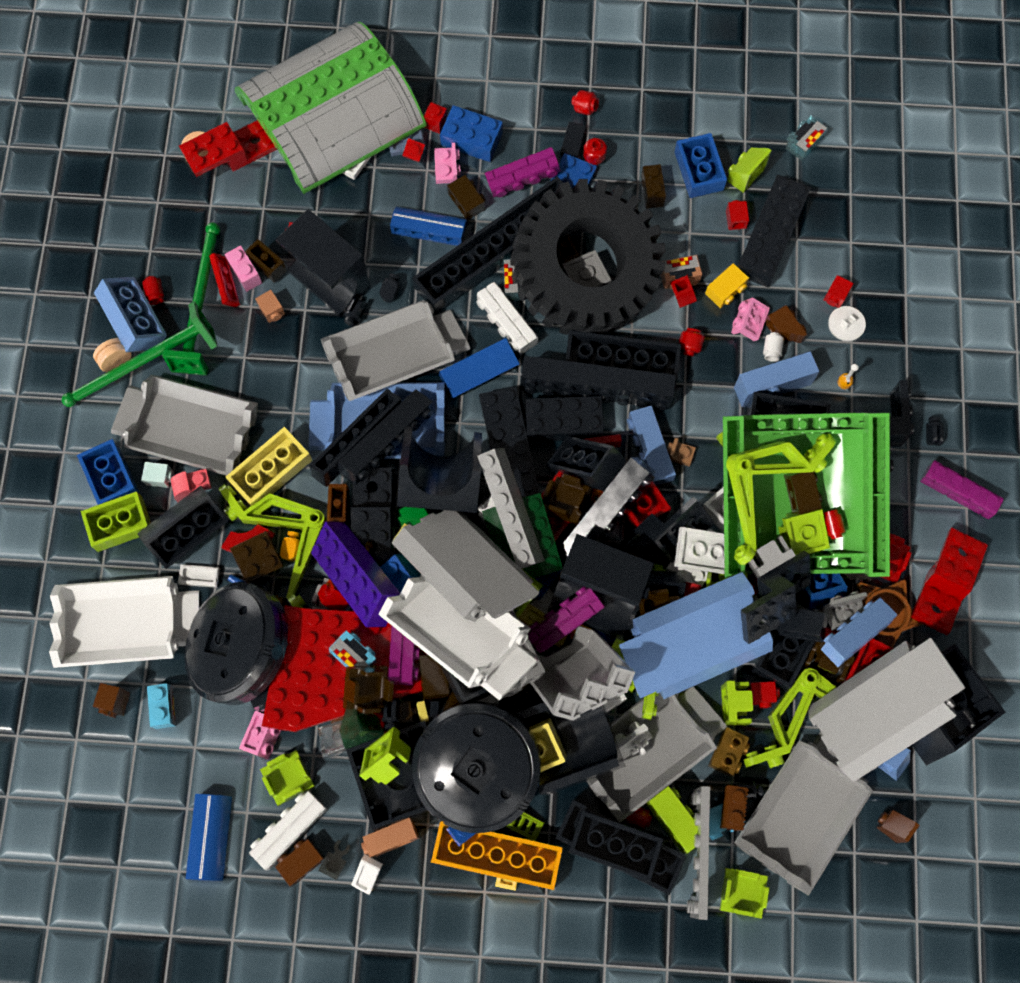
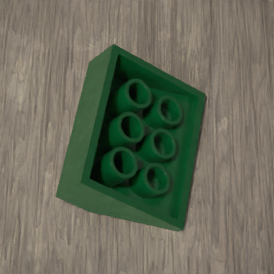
(543, 532)

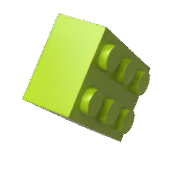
(115, 521)
(674, 818)

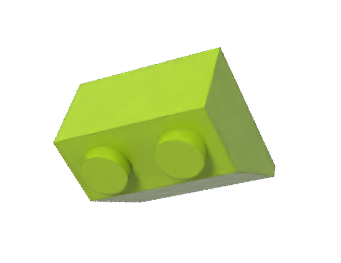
(748, 168)

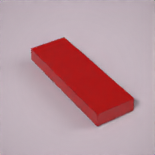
(224, 280)

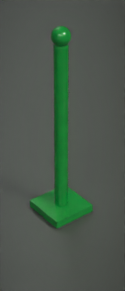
(199, 326)
(187, 360)

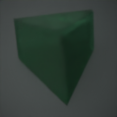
(359, 728)

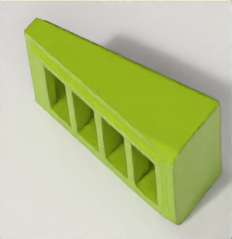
(533, 837)

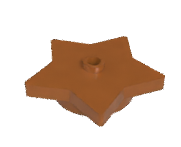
(896, 598)

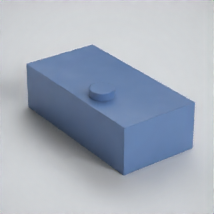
(129, 313)
(777, 377)

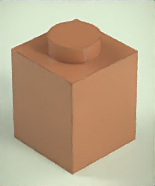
(270, 306)

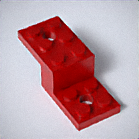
(227, 146)
(949, 581)

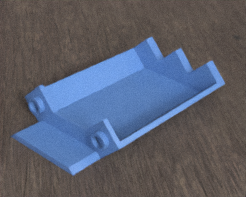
(336, 413)
(692, 639)

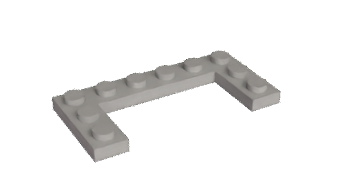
(698, 904)

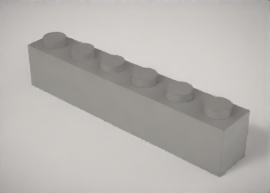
(510, 508)

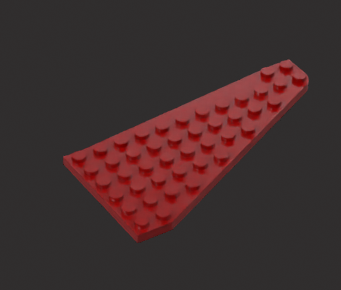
(311, 679)

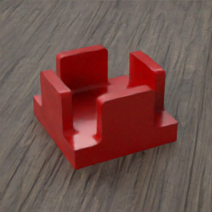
(898, 557)

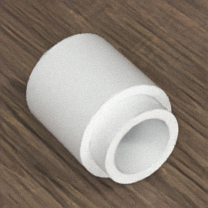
(773, 347)

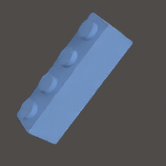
(651, 444)
(858, 632)

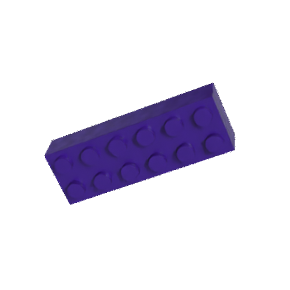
(353, 572)

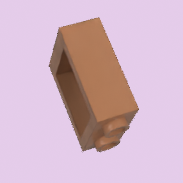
(389, 838)

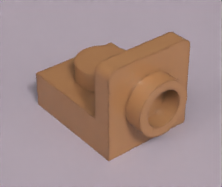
(680, 452)

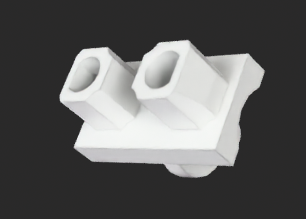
(635, 741)

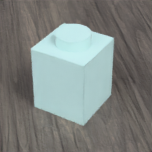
(157, 474)

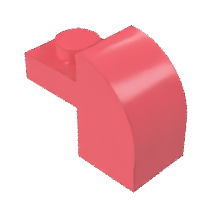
(185, 483)

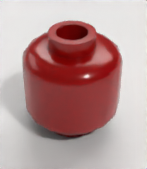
(585, 102)
(595, 151)
(691, 341)

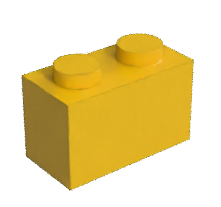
(727, 285)

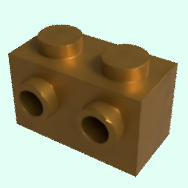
(729, 752)

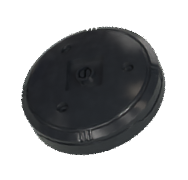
(236, 644)
(476, 767)

